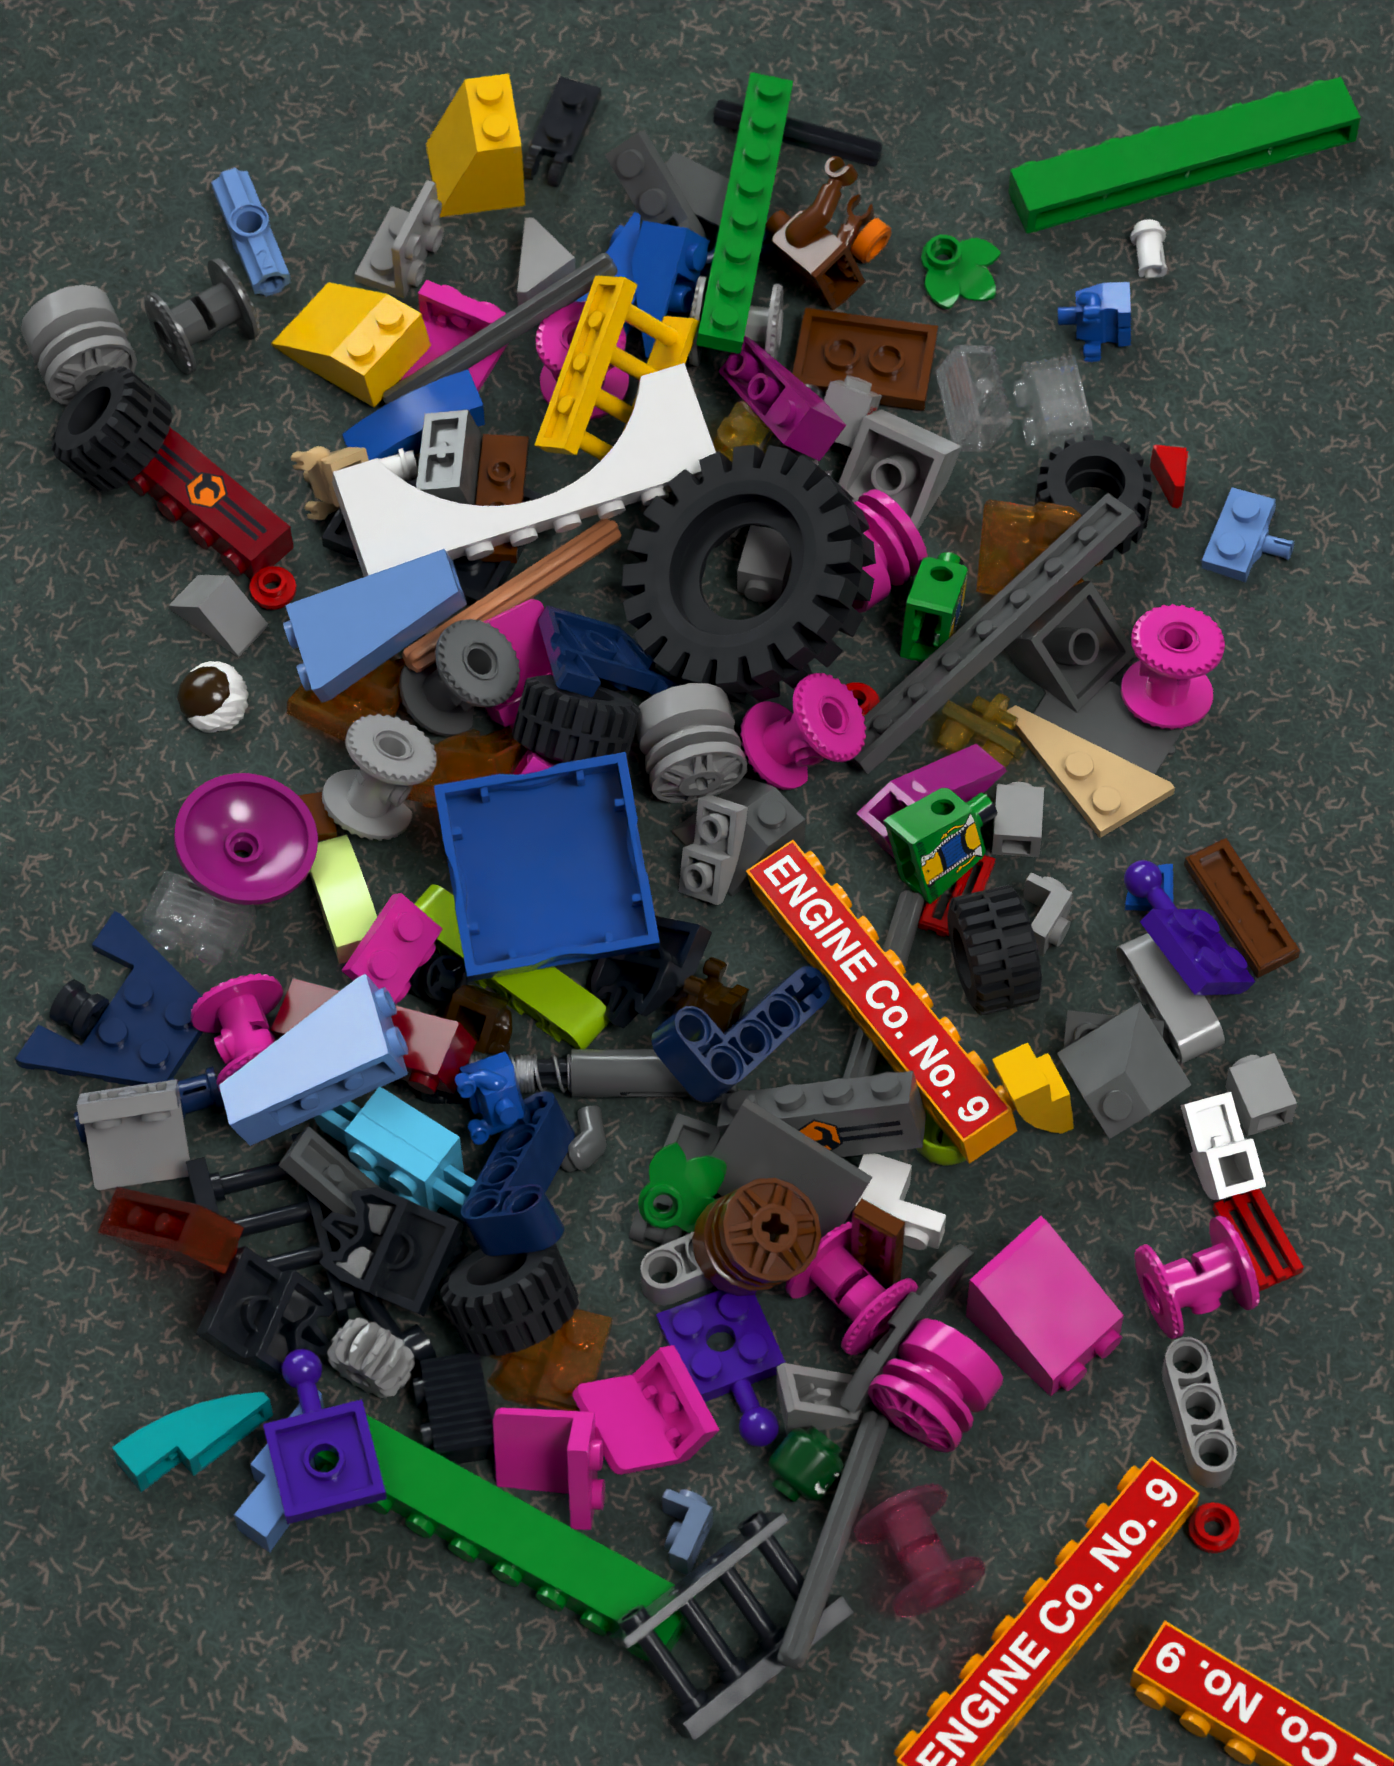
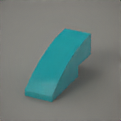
(190, 1436)

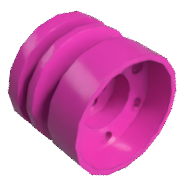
(896, 545)
(935, 1385)

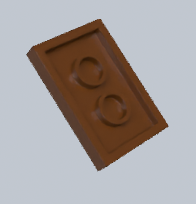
(879, 350)

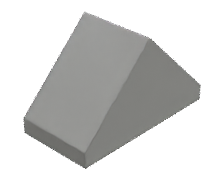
(541, 262)
(220, 612)
(813, 1398)

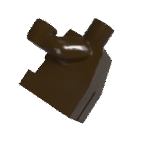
(719, 1002)
(483, 1017)

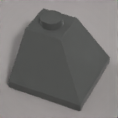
(1073, 647)
(768, 827)
(1124, 1070)

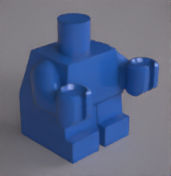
(1100, 317)
(493, 1092)

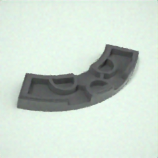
(916, 1306)

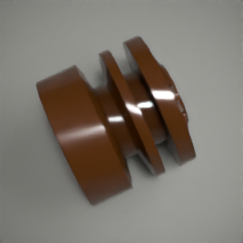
(743, 1256)

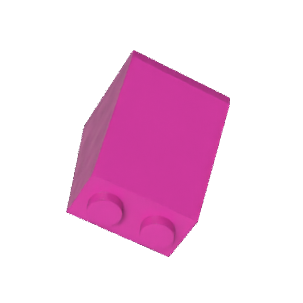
(1044, 1308)

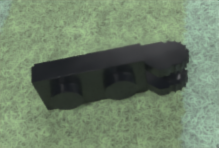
(562, 128)

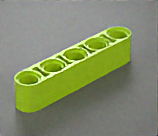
(545, 994)

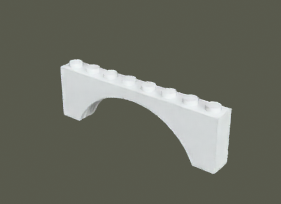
(400, 523)

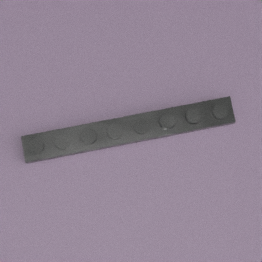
(993, 628)

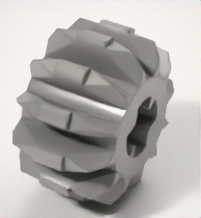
(371, 1357)

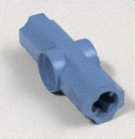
(256, 249)

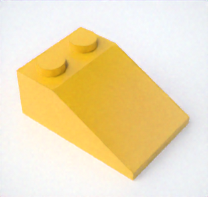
(356, 339)

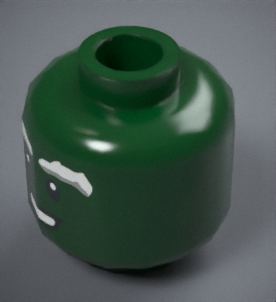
(805, 1464)

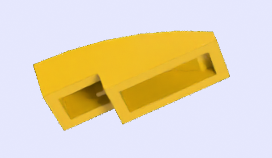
(1035, 1089)

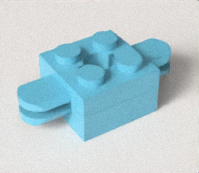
(402, 1150)

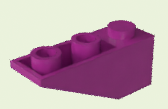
(782, 401)
(962, 772)

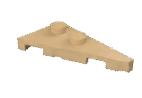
(1096, 781)

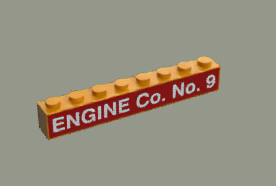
(882, 999)
(1055, 1621)
(1241, 1708)

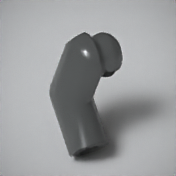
(590, 1142)

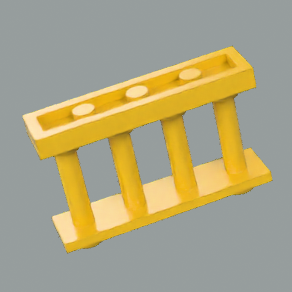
(589, 357)

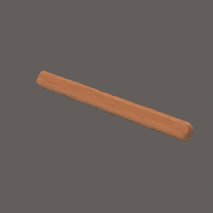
(521, 587)

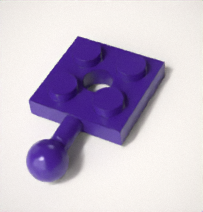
(1188, 937)
(718, 1373)
(334, 1429)

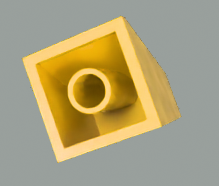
(478, 149)

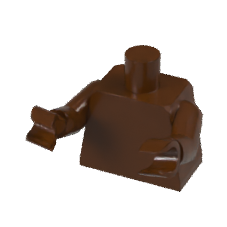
(811, 250)

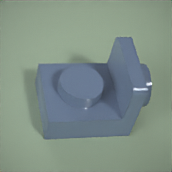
(686, 1538)

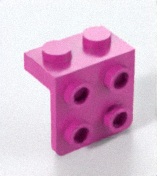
(450, 321)
(523, 631)
(394, 947)
(648, 1416)
(551, 1454)

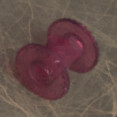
(915, 1542)

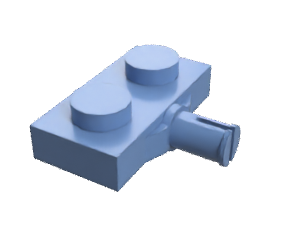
(1243, 536)

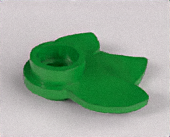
(961, 275)
(686, 1182)

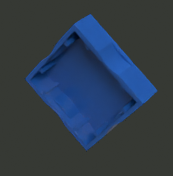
(547, 867)

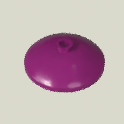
(250, 816)

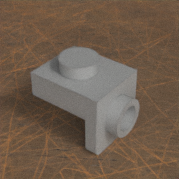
(1055, 902)

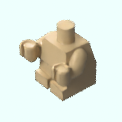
(318, 470)

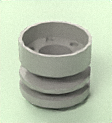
(75, 339)
(690, 742)

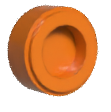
(871, 240)

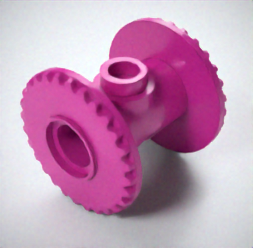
(552, 346)
(1174, 655)
(823, 726)
(239, 1013)
(1197, 1283)
(851, 1290)

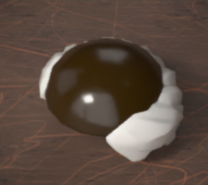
(213, 697)

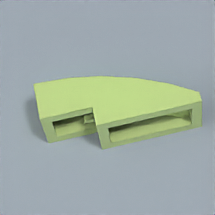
(342, 895)

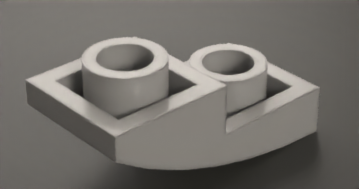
(713, 856)

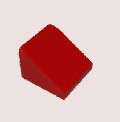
(1169, 469)

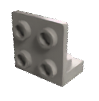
(402, 244)
(135, 1134)

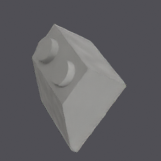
(901, 462)

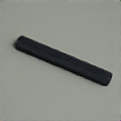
(809, 136)

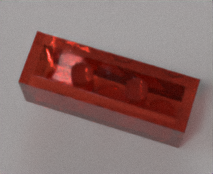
(171, 1230)

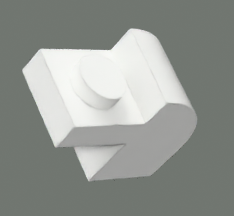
(1220, 1153)
(888, 1191)

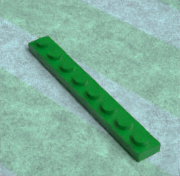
(744, 213)

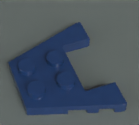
(591, 649)
(142, 1030)

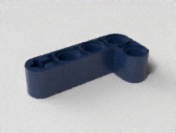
(715, 1061)
(509, 1199)

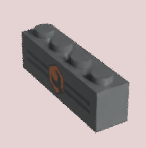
(844, 1114)

